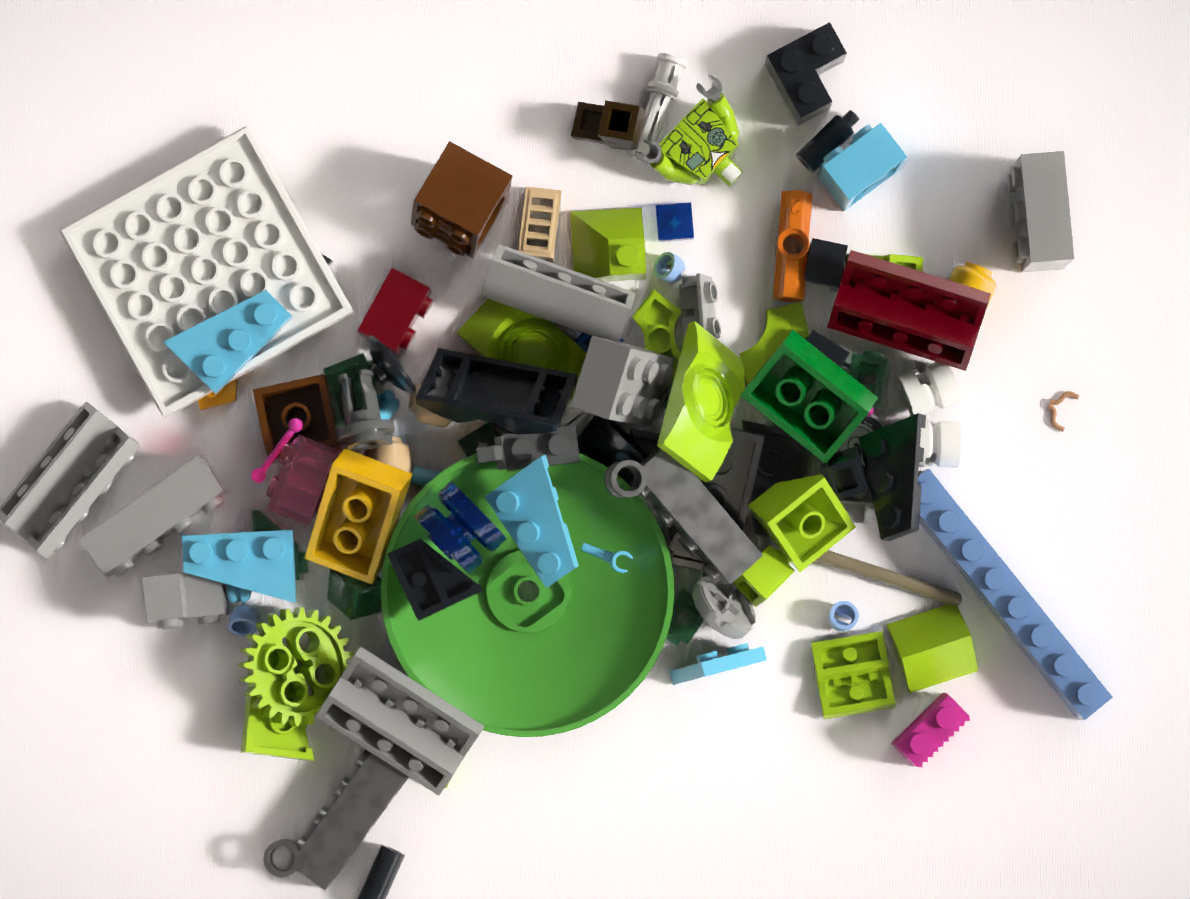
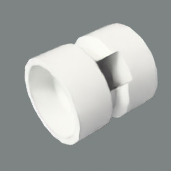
(930, 388)
(941, 444)

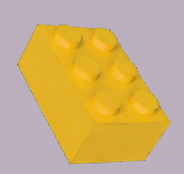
(357, 515)

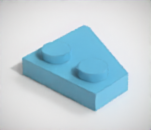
(711, 664)

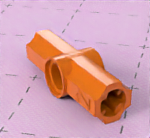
(793, 223)

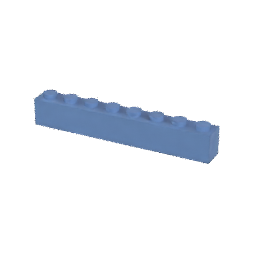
(1009, 600)

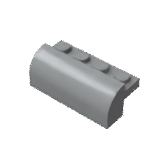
(557, 294)
(67, 479)
(399, 721)

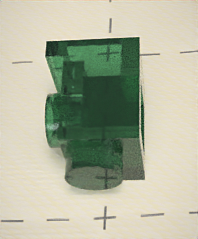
(872, 364)
(684, 603)

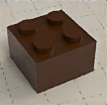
(301, 399)

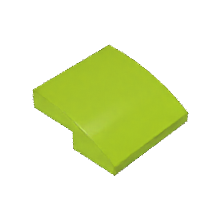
(853, 675)

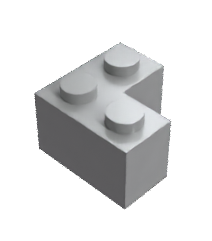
(182, 597)

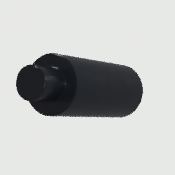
(831, 136)
(382, 873)

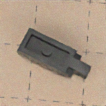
(518, 451)

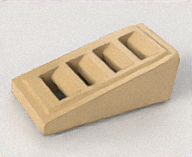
(544, 253)

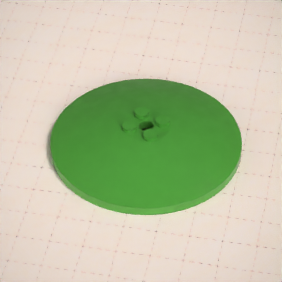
(568, 651)

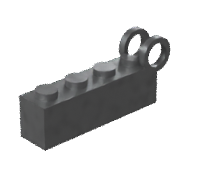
(691, 511)
(344, 824)

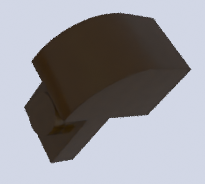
(612, 124)

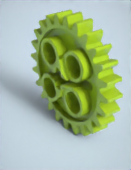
(270, 683)

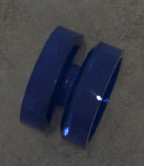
(460, 528)

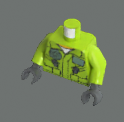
(699, 143)

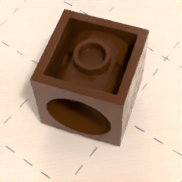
(460, 200)

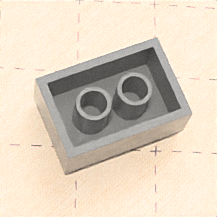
(1041, 212)
(622, 382)

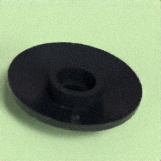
(387, 367)

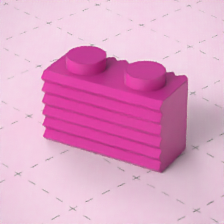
(930, 730)

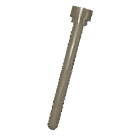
(890, 577)

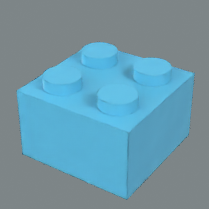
(861, 166)

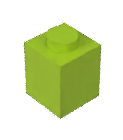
(764, 576)

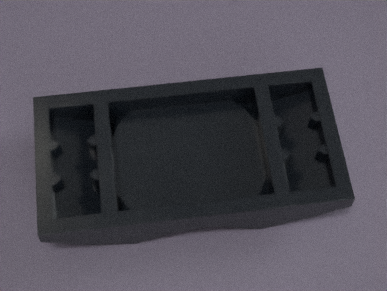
(495, 391)

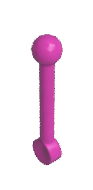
(259, 474)

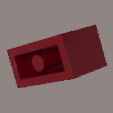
(396, 311)

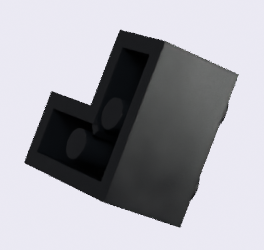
(797, 71)

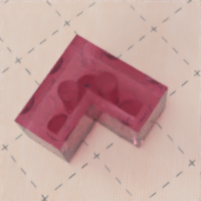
(301, 480)

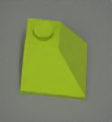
(609, 244)
(802, 518)

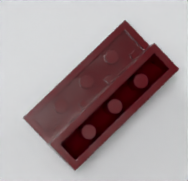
(908, 310)

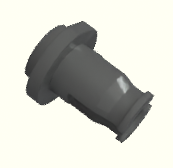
(364, 427)

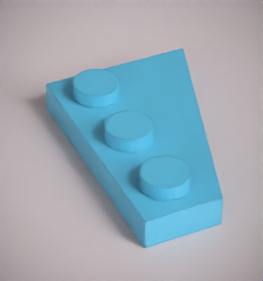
(229, 339)
(534, 521)
(244, 560)

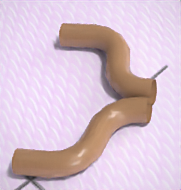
(1056, 402)

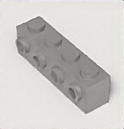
(154, 516)

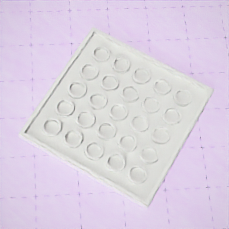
(195, 248)

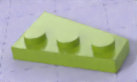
(272, 739)

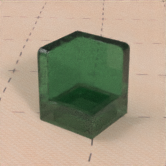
(354, 596)

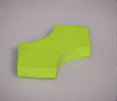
(657, 322)
(778, 325)

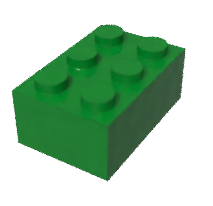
(809, 396)

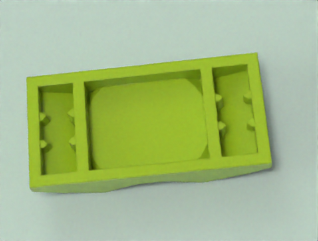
(521, 338)
(702, 403)

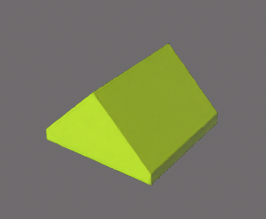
(933, 647)

